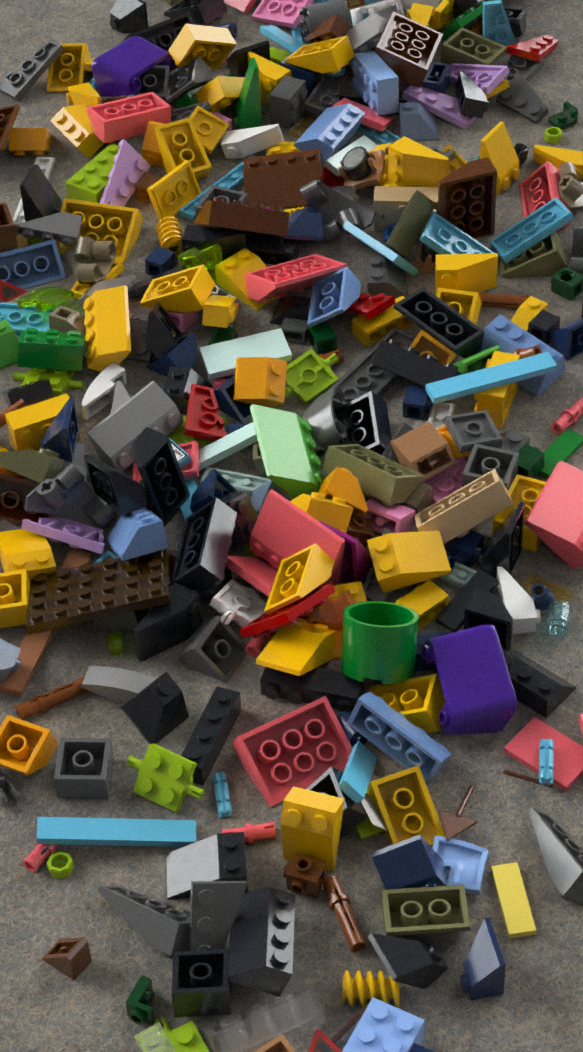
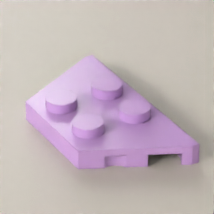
(69, 531)

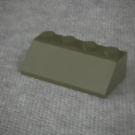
(376, 474)

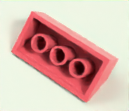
(127, 116)
(540, 189)

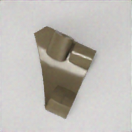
(569, 187)
(91, 259)

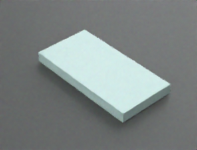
(221, 357)

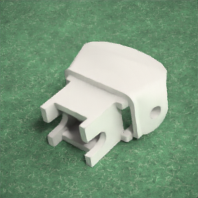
(383, 9)

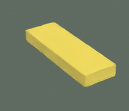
(513, 900)

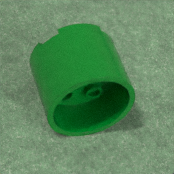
(379, 641)

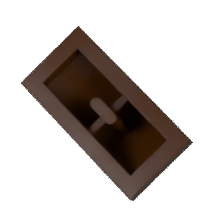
(69, 956)

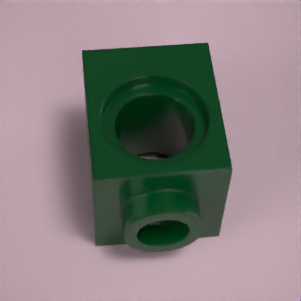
(567, 284)
(322, 338)

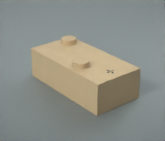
(391, 202)
(465, 507)

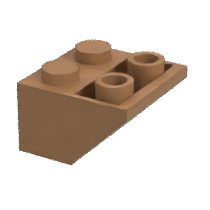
(424, 450)

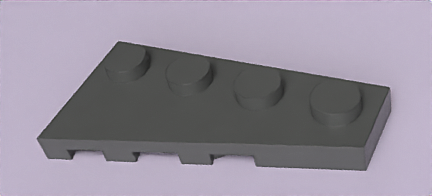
(24, 77)

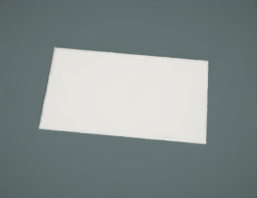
(372, 812)

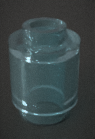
(559, 618)

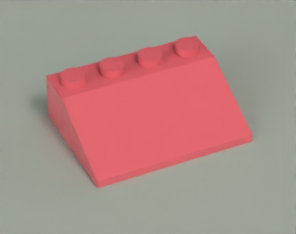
(289, 276)
(559, 514)
(286, 529)
(293, 750)

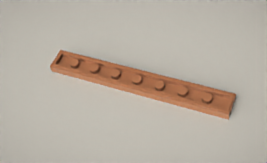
(34, 645)

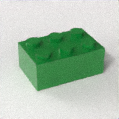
(51, 349)

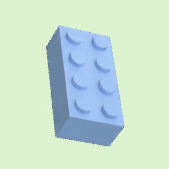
(375, 82)
(385, 1030)

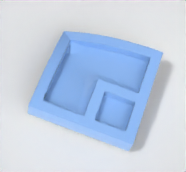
(462, 863)

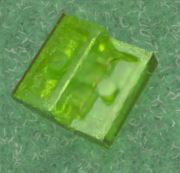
(209, 257)
(45, 298)

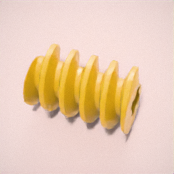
(170, 234)
(368, 988)

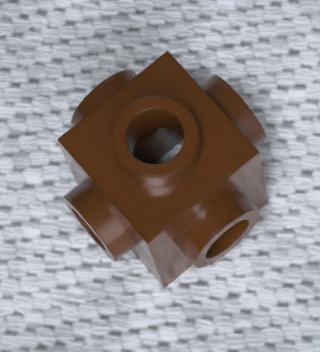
(360, 529)
(305, 875)

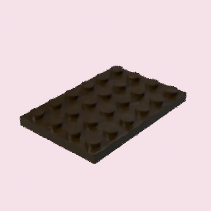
(97, 591)

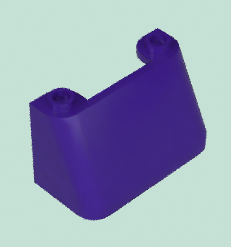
(120, 67)
(472, 680)

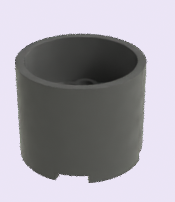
(315, 14)

